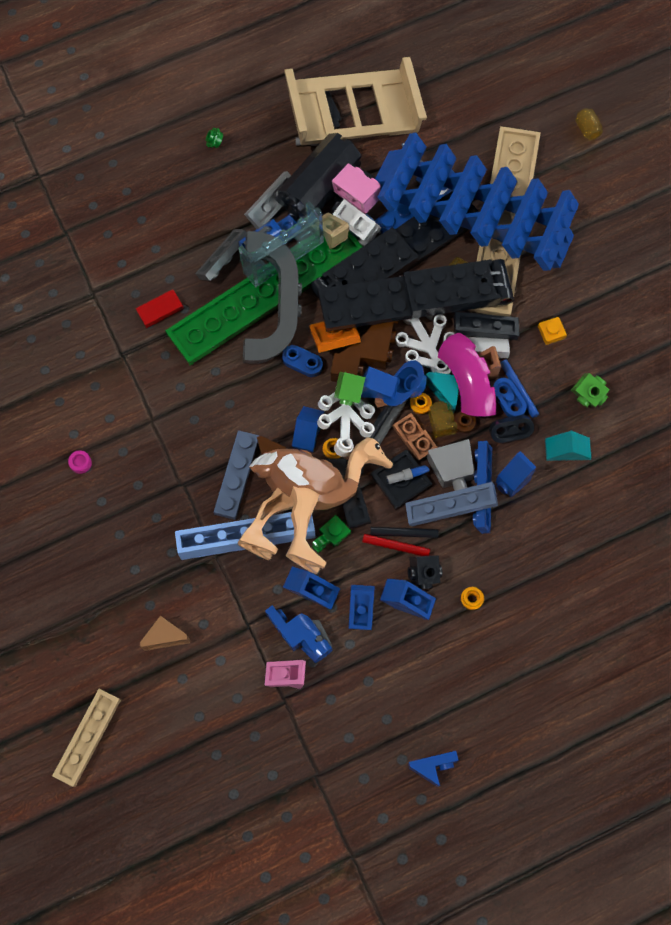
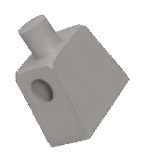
(452, 464)

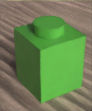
(349, 388)

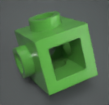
(583, 390)

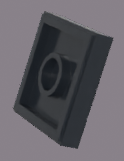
(401, 491)

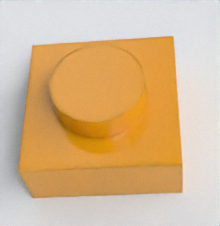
(552, 330)

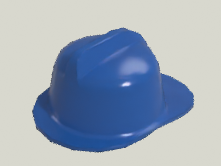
(411, 383)

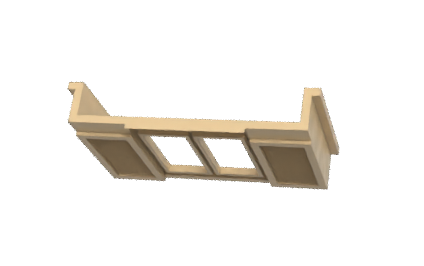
(395, 95)

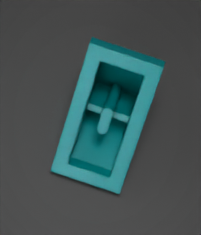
(444, 388)
(568, 447)

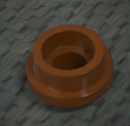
(465, 427)

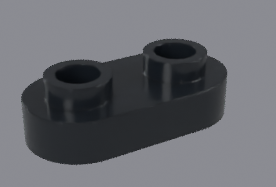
(510, 428)

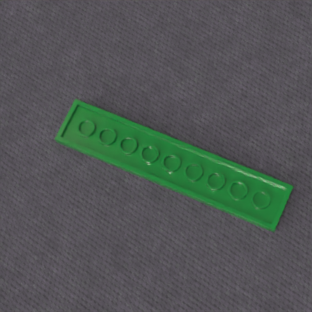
(246, 305)

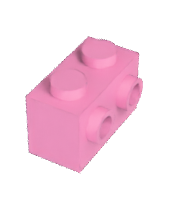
(357, 188)

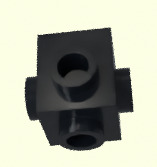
(424, 571)

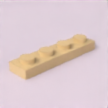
(86, 738)

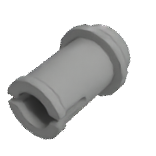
(376, 230)

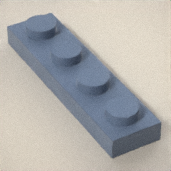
(236, 475)
(451, 504)

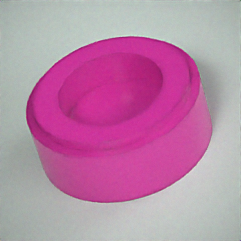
(80, 462)

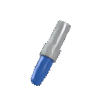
(407, 474)

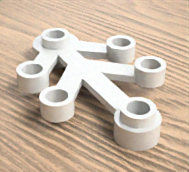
(427, 343)
(346, 414)

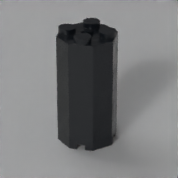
(315, 176)

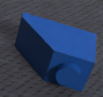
(515, 475)
(311, 587)
(407, 598)

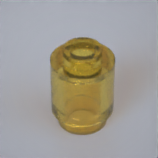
(589, 124)

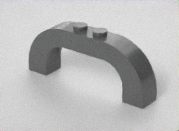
(289, 289)

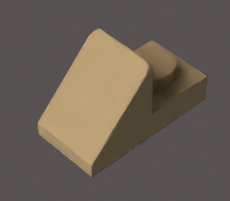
(334, 230)

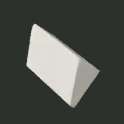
(484, 343)

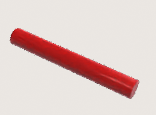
(395, 545)

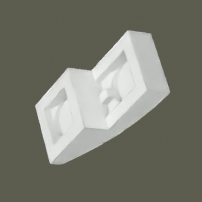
(358, 222)

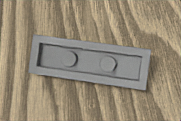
(266, 205)

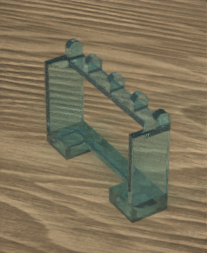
(307, 233)

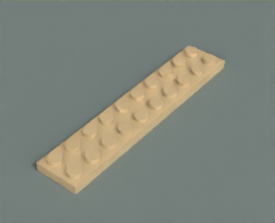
(518, 152)

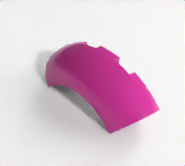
(470, 374)

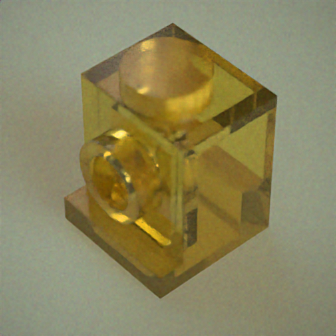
(441, 419)

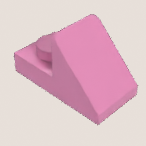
(285, 673)

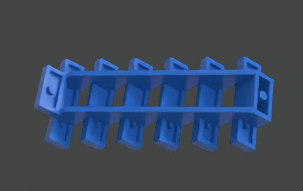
(404, 163)

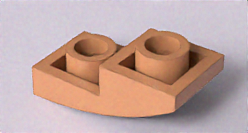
(413, 436)

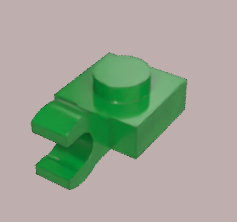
(332, 532)

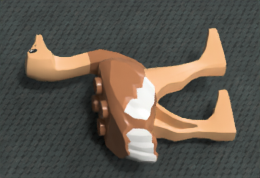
(306, 486)

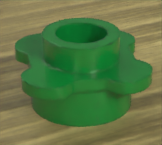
(214, 138)

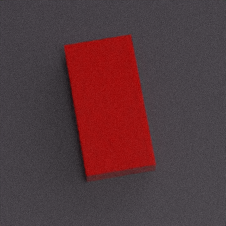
(159, 308)

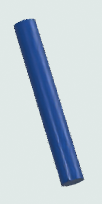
(513, 377)

